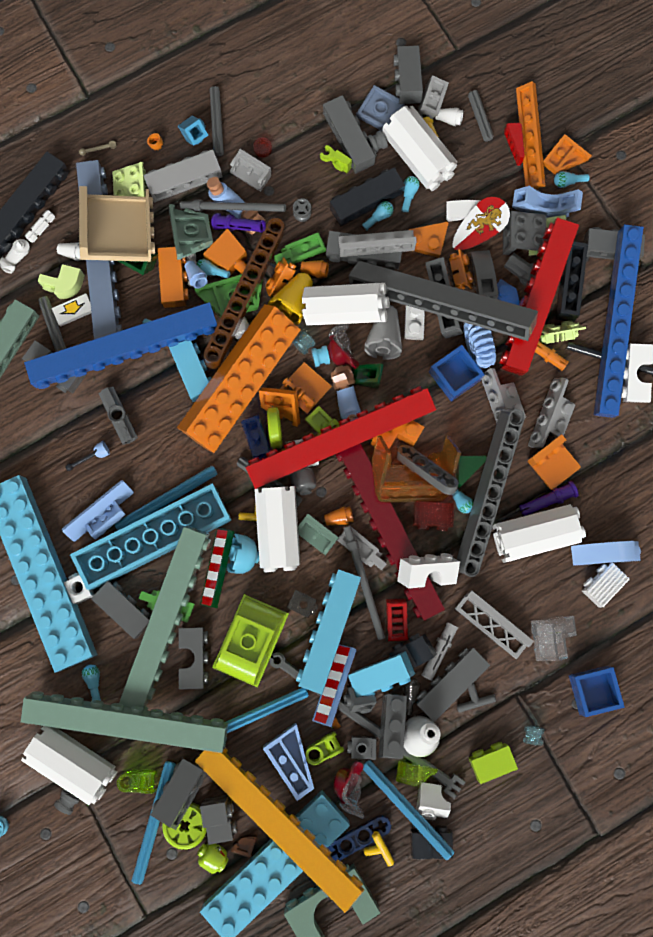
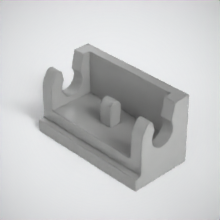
(432, 97)
(250, 170)

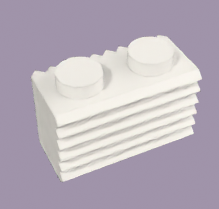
(604, 584)

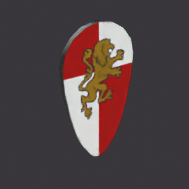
(482, 223)

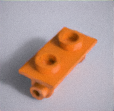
(460, 263)
(282, 271)

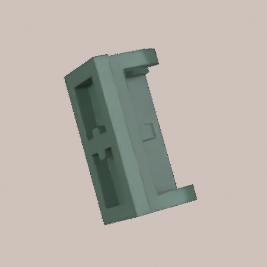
(317, 534)

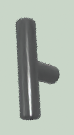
(475, 700)

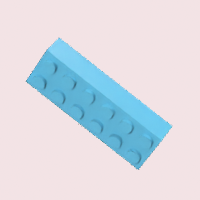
(329, 632)

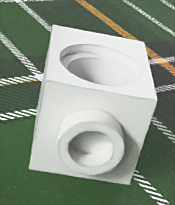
(76, 597)

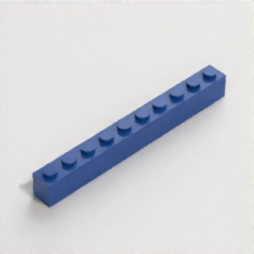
(618, 321)
(121, 346)

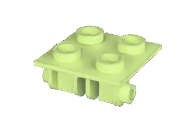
(130, 181)
(565, 331)

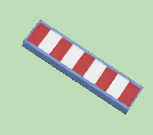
(334, 686)

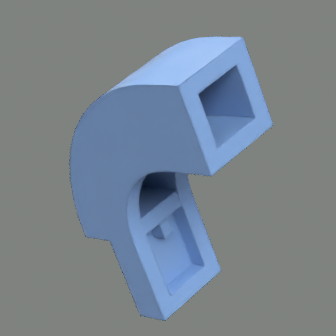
(533, 201)
(606, 552)

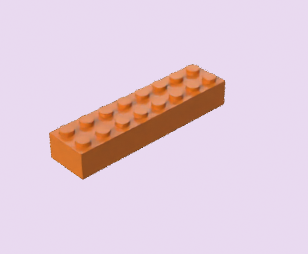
(239, 378)

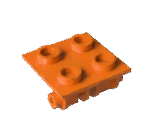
(309, 387)

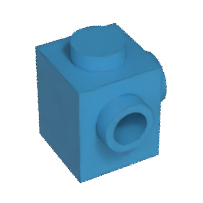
(193, 130)

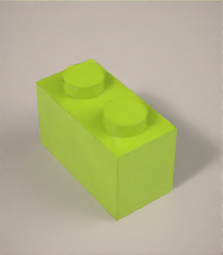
(492, 762)

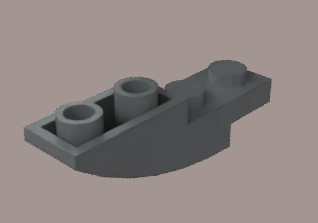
(484, 274)

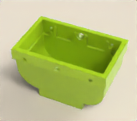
(250, 640)

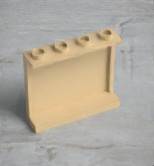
(115, 227)

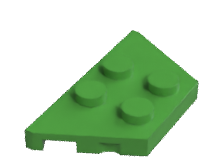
(221, 291)

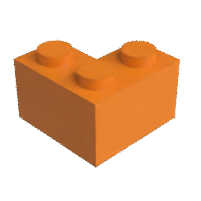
(407, 433)

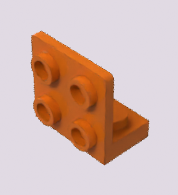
(554, 463)

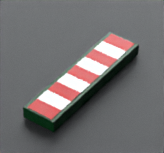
(217, 568)

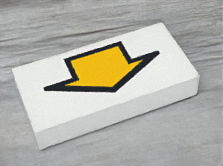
(72, 310)

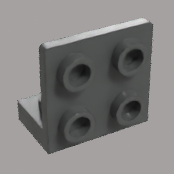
(523, 232)

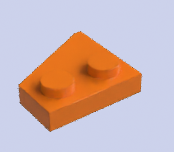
(565, 156)
(430, 239)
(284, 400)

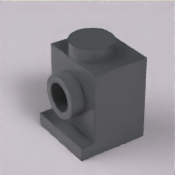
(368, 741)

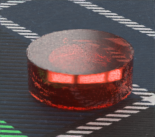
(262, 147)

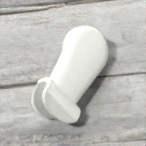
(17, 253)

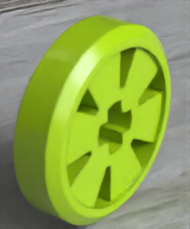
(274, 428)
(186, 838)

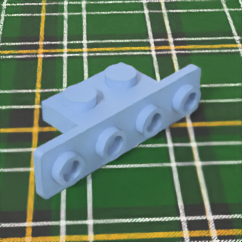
(100, 514)

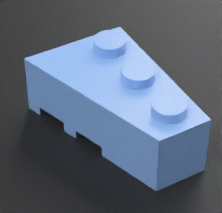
(290, 761)

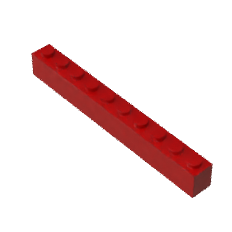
(340, 437)

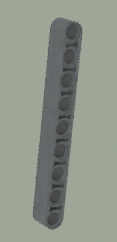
(488, 481)

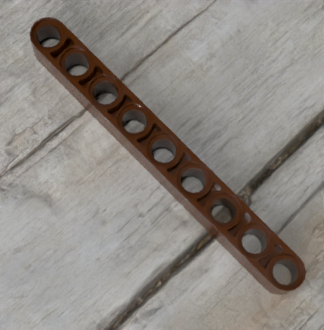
(241, 300)

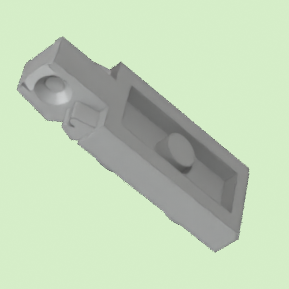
(368, 552)

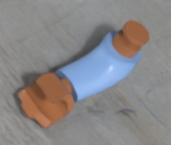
(222, 193)
(346, 396)

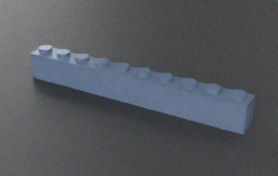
(100, 272)

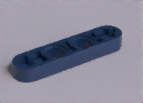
(357, 843)

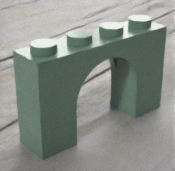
(301, 911)

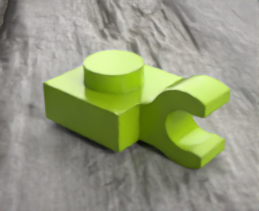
(340, 161)

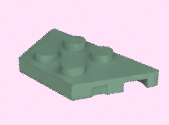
(190, 231)

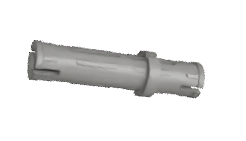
(440, 648)

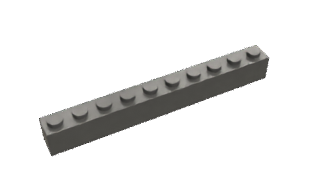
(449, 301)

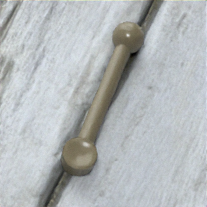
(112, 144)

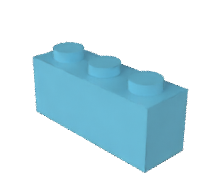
(190, 368)
(382, 675)

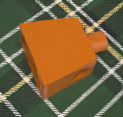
(227, 253)

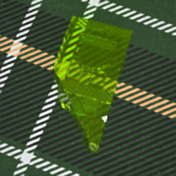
(413, 774)

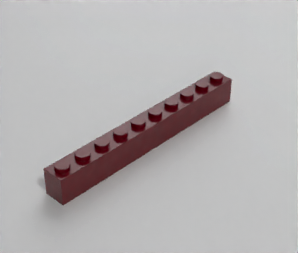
(388, 526)

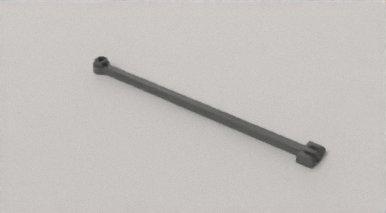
(448, 782)

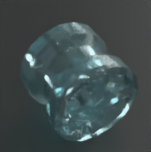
(304, 342)
(533, 735)

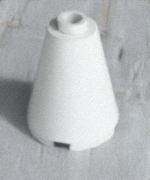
(421, 736)

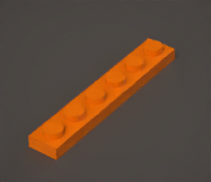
(529, 119)

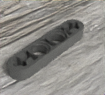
(444, 482)

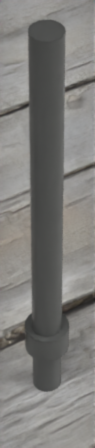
(199, 205)
(353, 546)

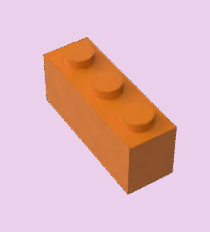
(172, 278)

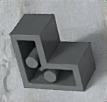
(217, 819)

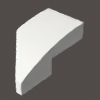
(459, 209)

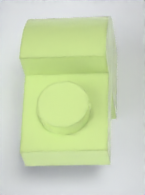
(67, 283)

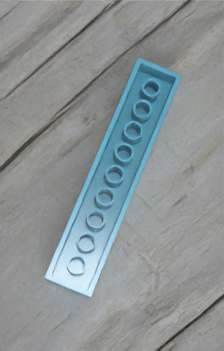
(42, 577)

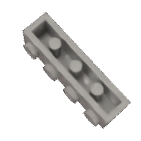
(182, 175)

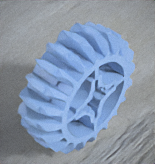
(480, 345)

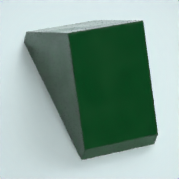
(368, 375)
(467, 467)

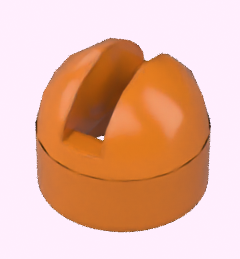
(155, 138)

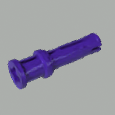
(232, 223)
(557, 496)

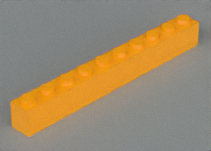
(282, 828)

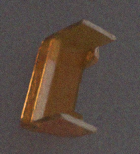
(401, 484)

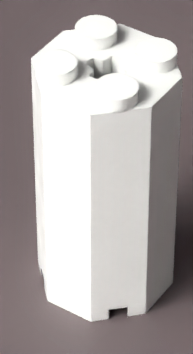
(420, 147)
(345, 304)
(277, 528)
(538, 533)
(69, 764)

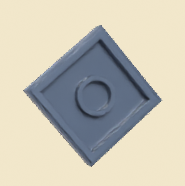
(378, 108)

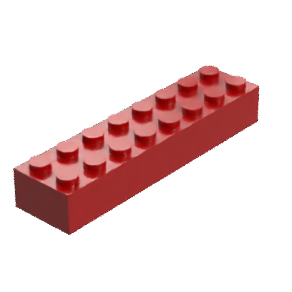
(540, 292)

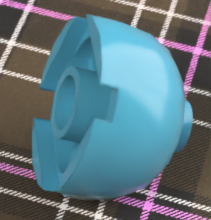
(242, 554)

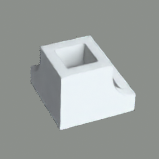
(431, 803)

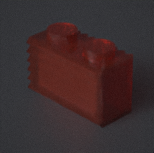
(433, 515)

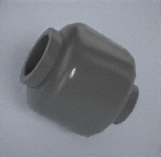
(303, 480)

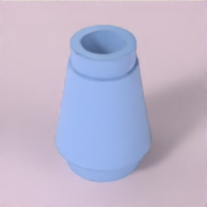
(195, 275)

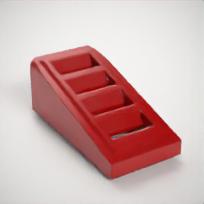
(514, 137)
(389, 611)

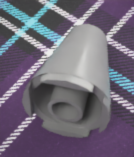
(385, 337)

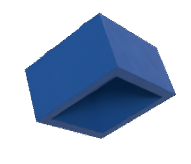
(456, 373)
(596, 691)

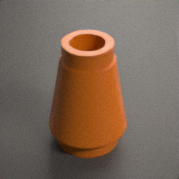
(315, 268)
(341, 516)

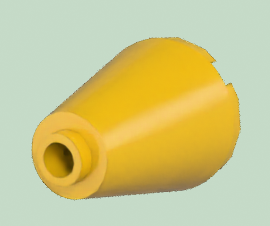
(289, 298)

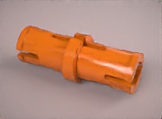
(550, 356)

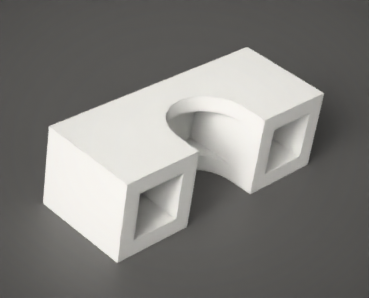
(633, 388)
(415, 570)

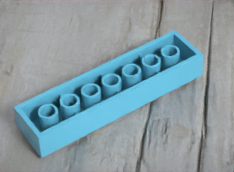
(149, 537)
(269, 871)

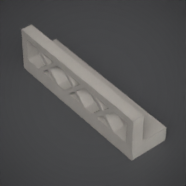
(376, 243)
(497, 618)

